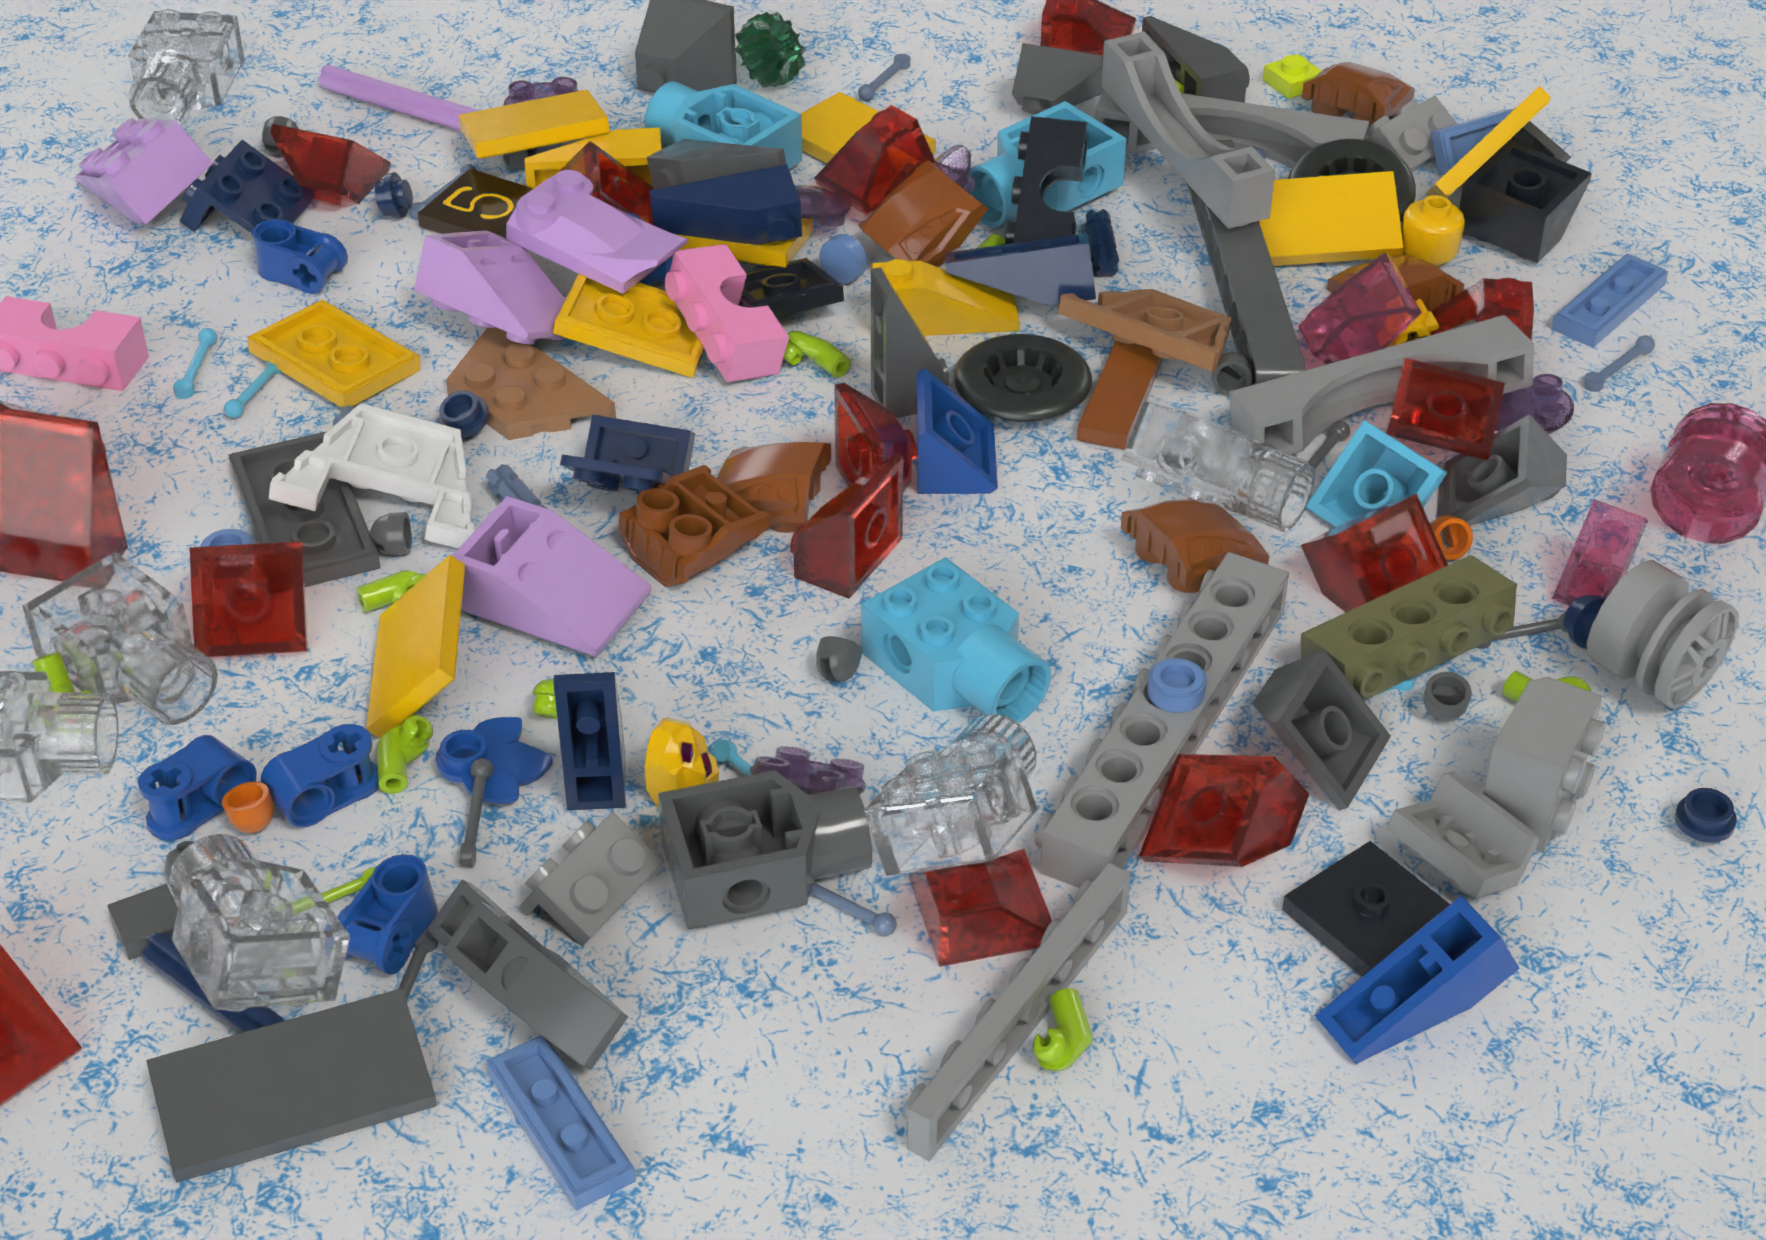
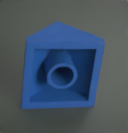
(952, 442)

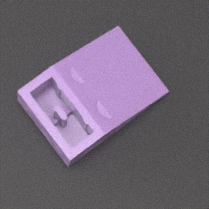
(143, 167)
(490, 283)
(547, 578)

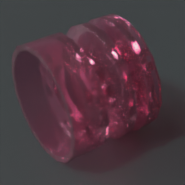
(1713, 474)

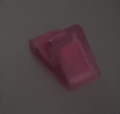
(1600, 552)

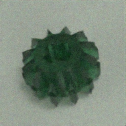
(770, 49)

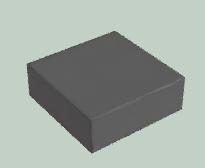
(142, 916)

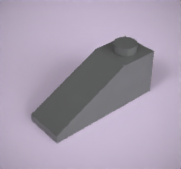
(1199, 63)
(702, 160)
(897, 350)

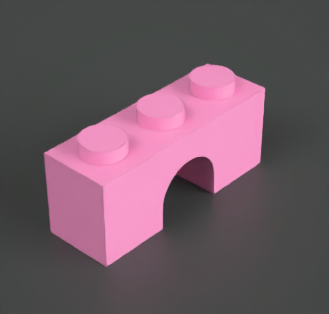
(708, 291)
(97, 353)

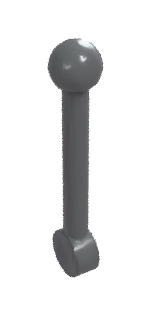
(1339, 432)
(1529, 629)
(481, 770)
(423, 945)

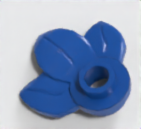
(500, 744)

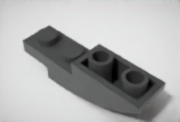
(526, 975)

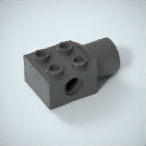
(758, 844)

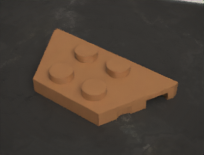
(1156, 321)
(524, 387)

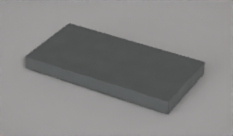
(332, 536)
(290, 1084)

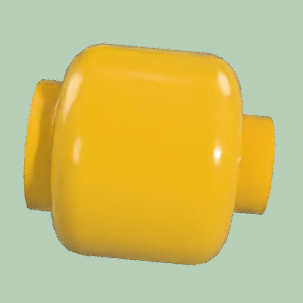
(1432, 230)

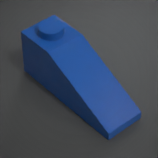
(1420, 983)

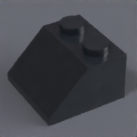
(1522, 200)

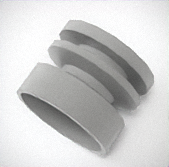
(1662, 633)

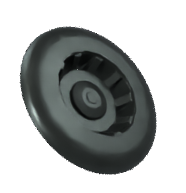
(1358, 157)
(1022, 377)

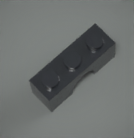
(1052, 153)

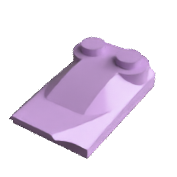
(588, 235)

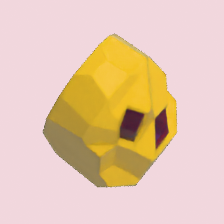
(677, 758)

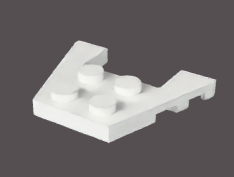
(392, 456)

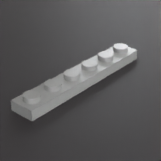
(1007, 1022)

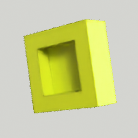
(1289, 74)

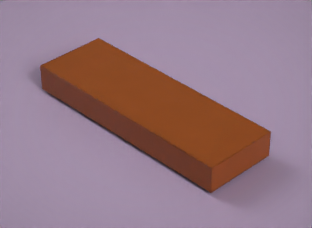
(1119, 395)

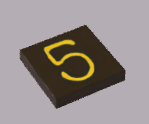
(473, 204)

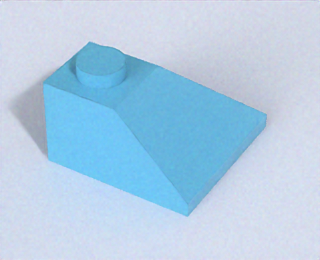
(1372, 475)

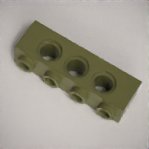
(1416, 626)

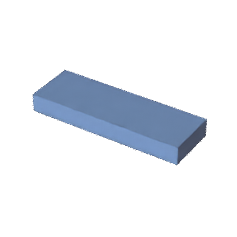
(1609, 300)
(561, 1122)

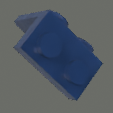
(246, 190)
(630, 454)

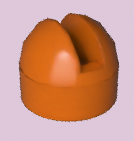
(1457, 534)
(249, 807)

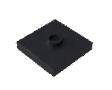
(790, 289)
(1363, 906)

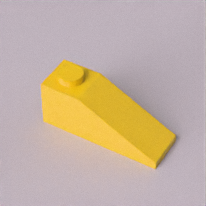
(624, 145)
(949, 303)

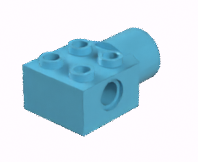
(725, 116)
(1102, 168)
(953, 644)

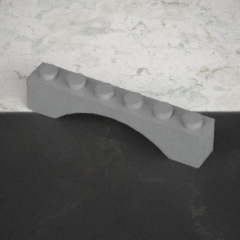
(1278, 132)
(1229, 180)
(1304, 404)

